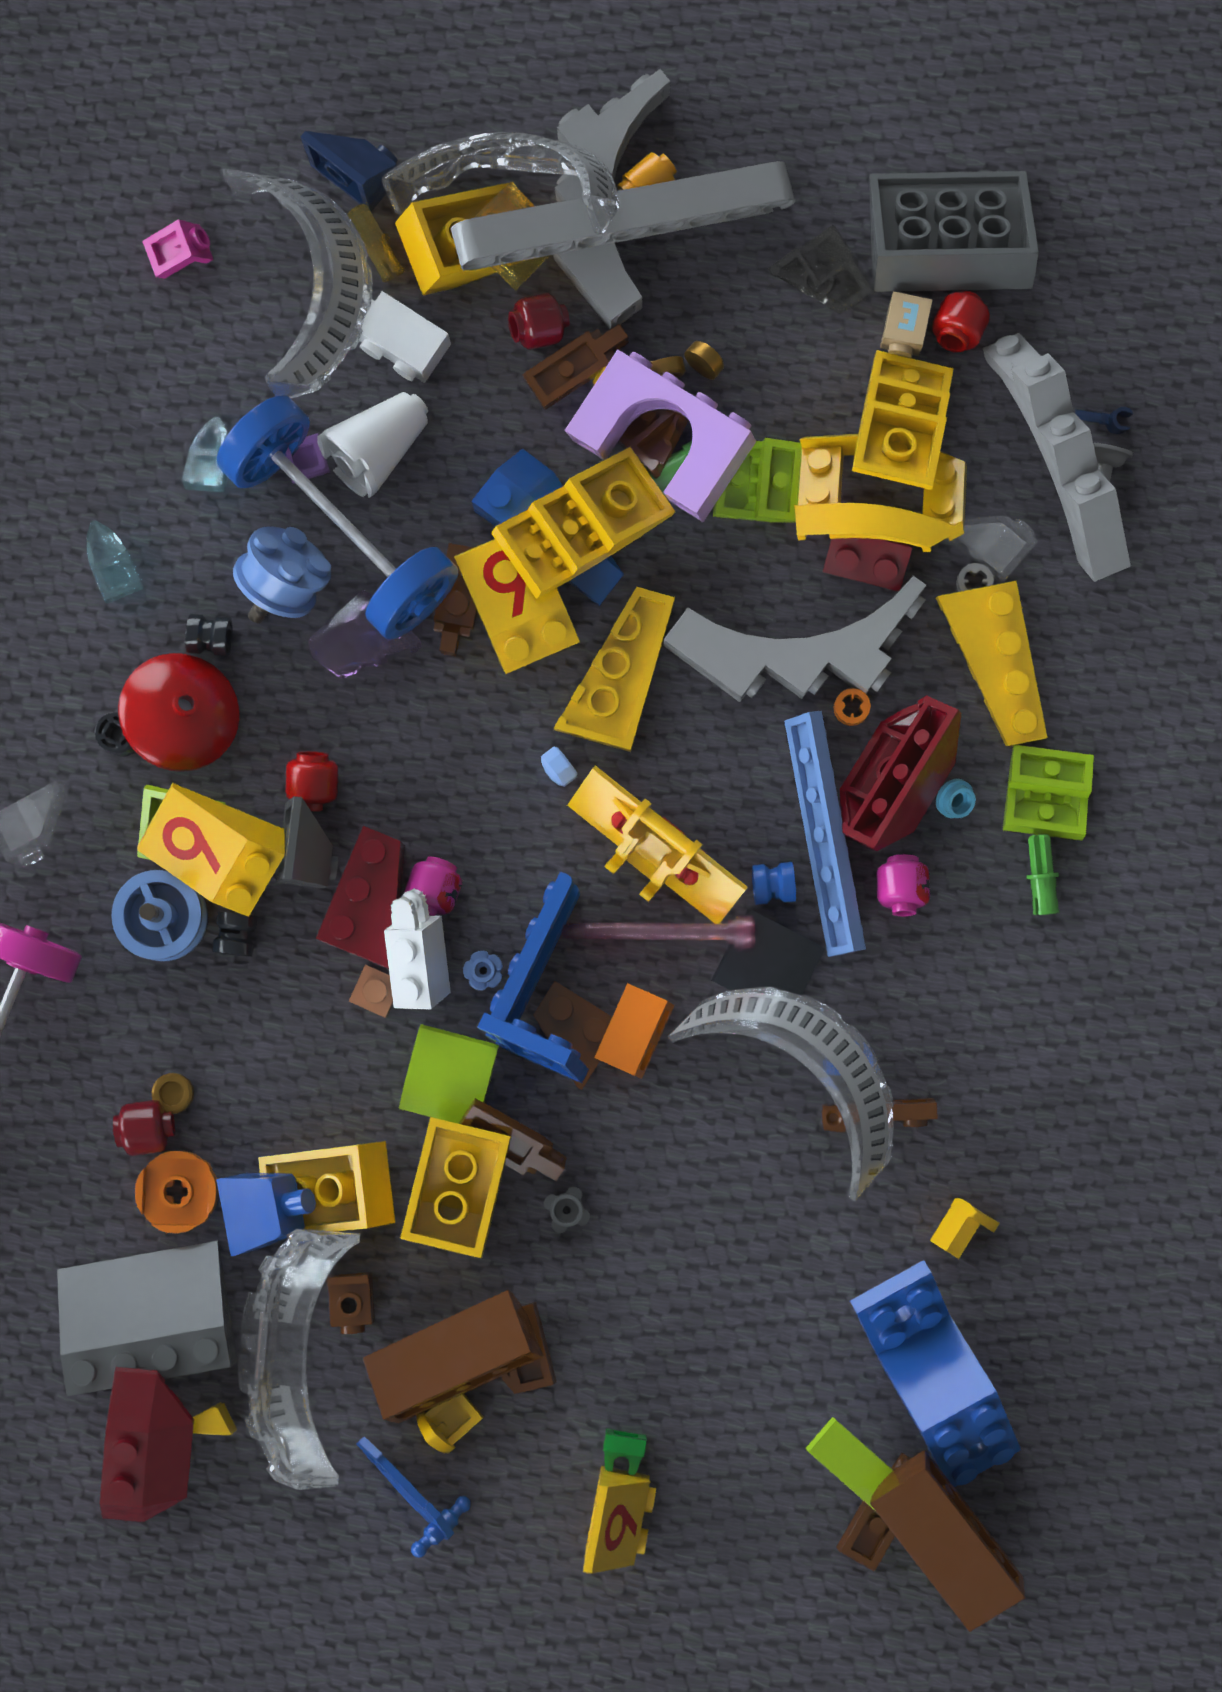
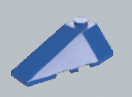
(514, 489)

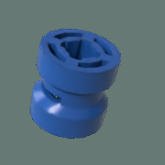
(773, 883)

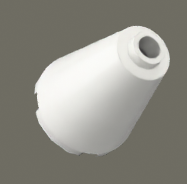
(374, 441)

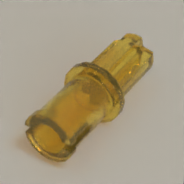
(375, 242)

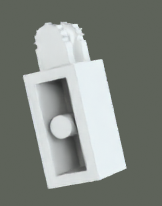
(403, 338)
(416, 954)

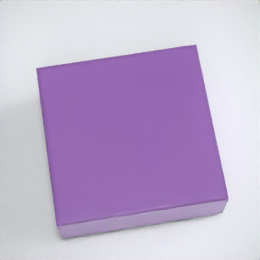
(309, 458)

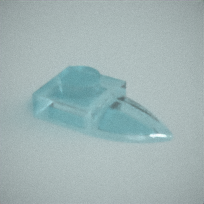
(201, 465)
(111, 563)

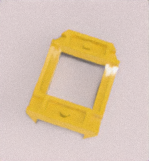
(822, 512)

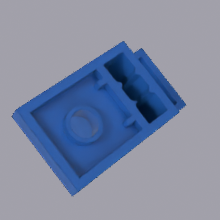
(936, 1374)

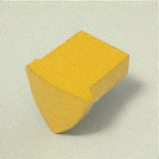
(960, 1226)
(448, 1422)

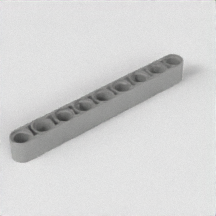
(641, 213)

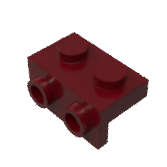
(869, 561)

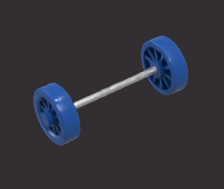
(257, 451)

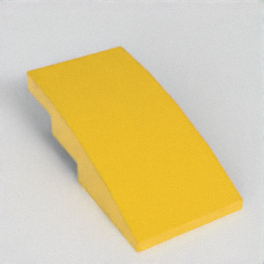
(903, 420)
(583, 522)

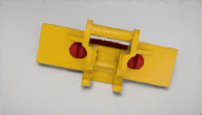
(655, 847)

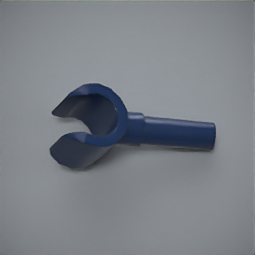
(1107, 419)

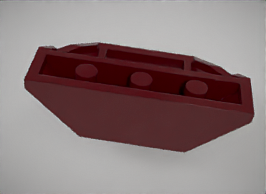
(900, 773)
(144, 1447)

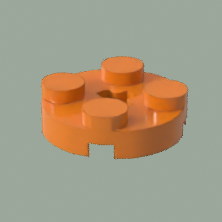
(160, 1208)

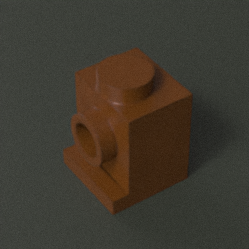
(353, 1285)

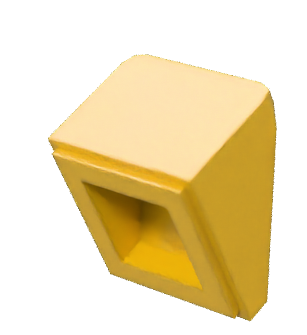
(214, 1421)

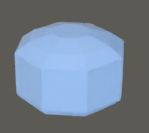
(558, 767)

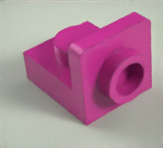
(177, 247)

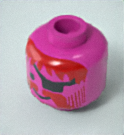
(438, 882)
(903, 884)

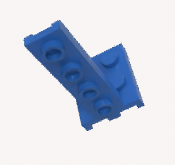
(524, 973)

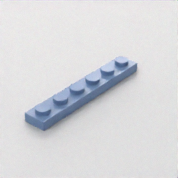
(824, 834)

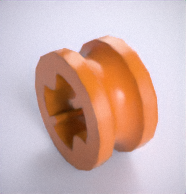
(864, 708)

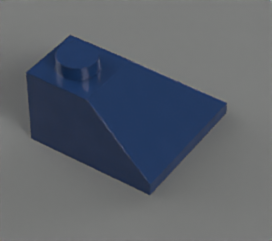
(350, 164)

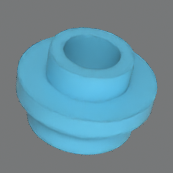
(962, 803)

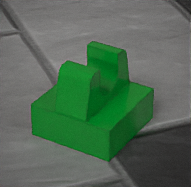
(624, 1444)

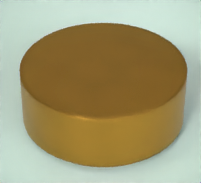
(704, 359)
(672, 365)
(173, 1092)

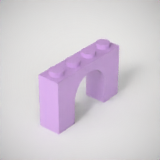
(631, 389)

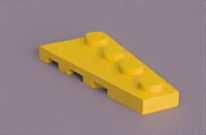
(996, 647)
(615, 688)

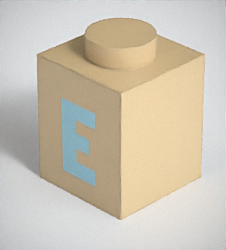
(906, 324)

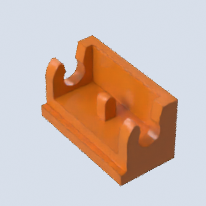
(634, 1031)

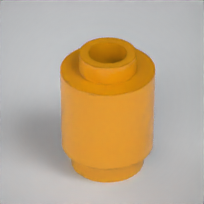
(648, 171)

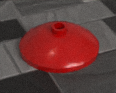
(164, 731)

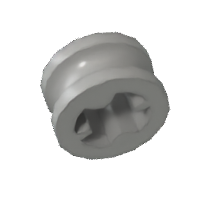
(973, 569)

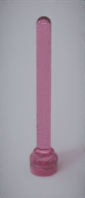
(737, 931)

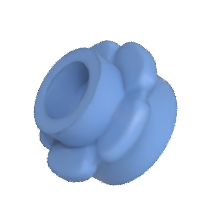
(483, 959)

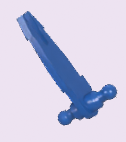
(440, 1523)

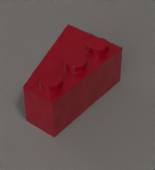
(365, 897)

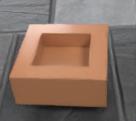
(373, 991)

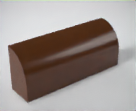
(452, 1357)
(948, 1541)

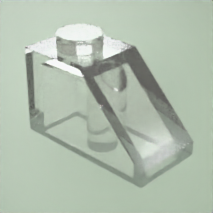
(996, 543)
(31, 824)

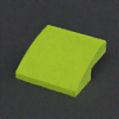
(764, 484)
(1048, 792)
(447, 1074)

